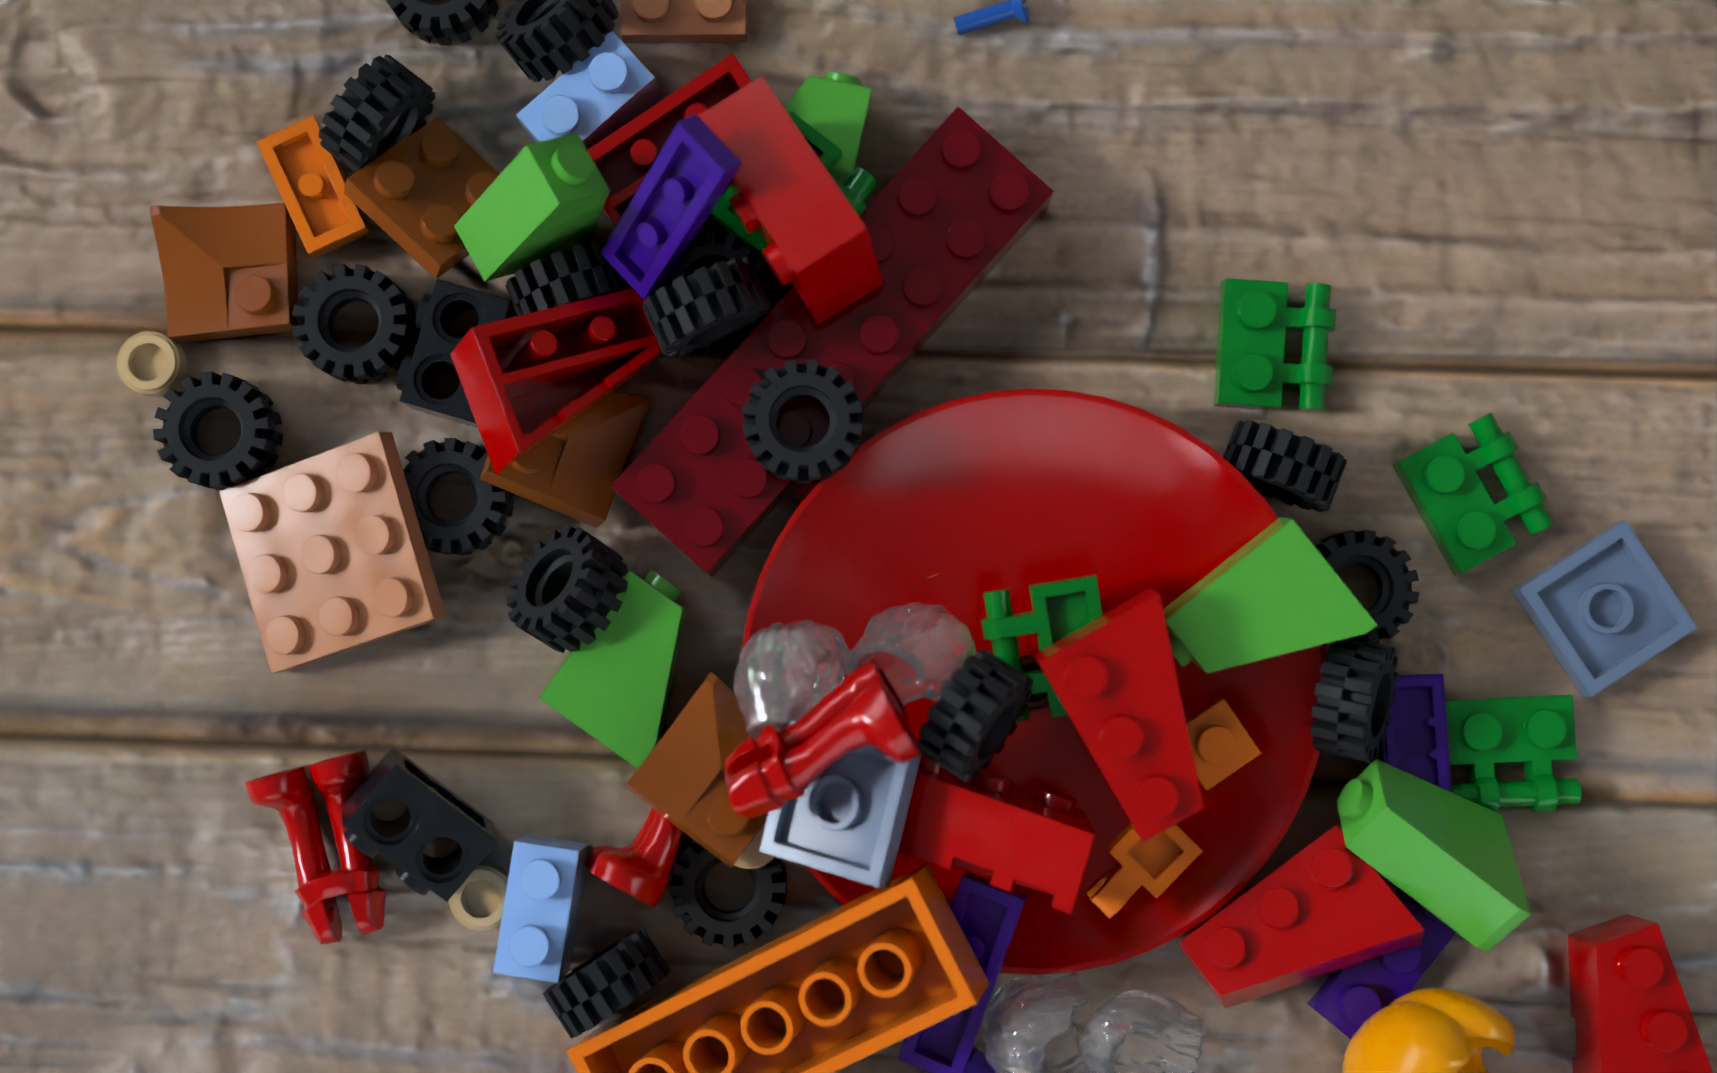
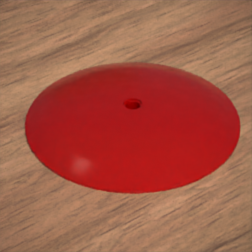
(1035, 494)

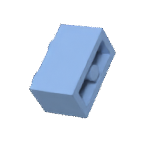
(593, 96)
(541, 908)

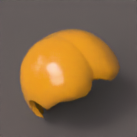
(1429, 1034)

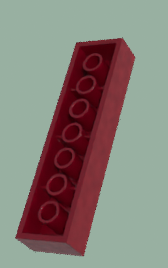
(934, 241)

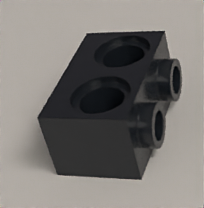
(436, 344)
(430, 814)

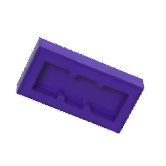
(1418, 729)

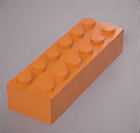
(808, 996)

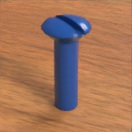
(992, 15)

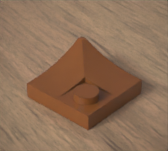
(227, 270)
(578, 462)
(687, 777)

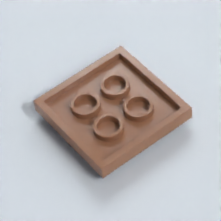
(332, 553)

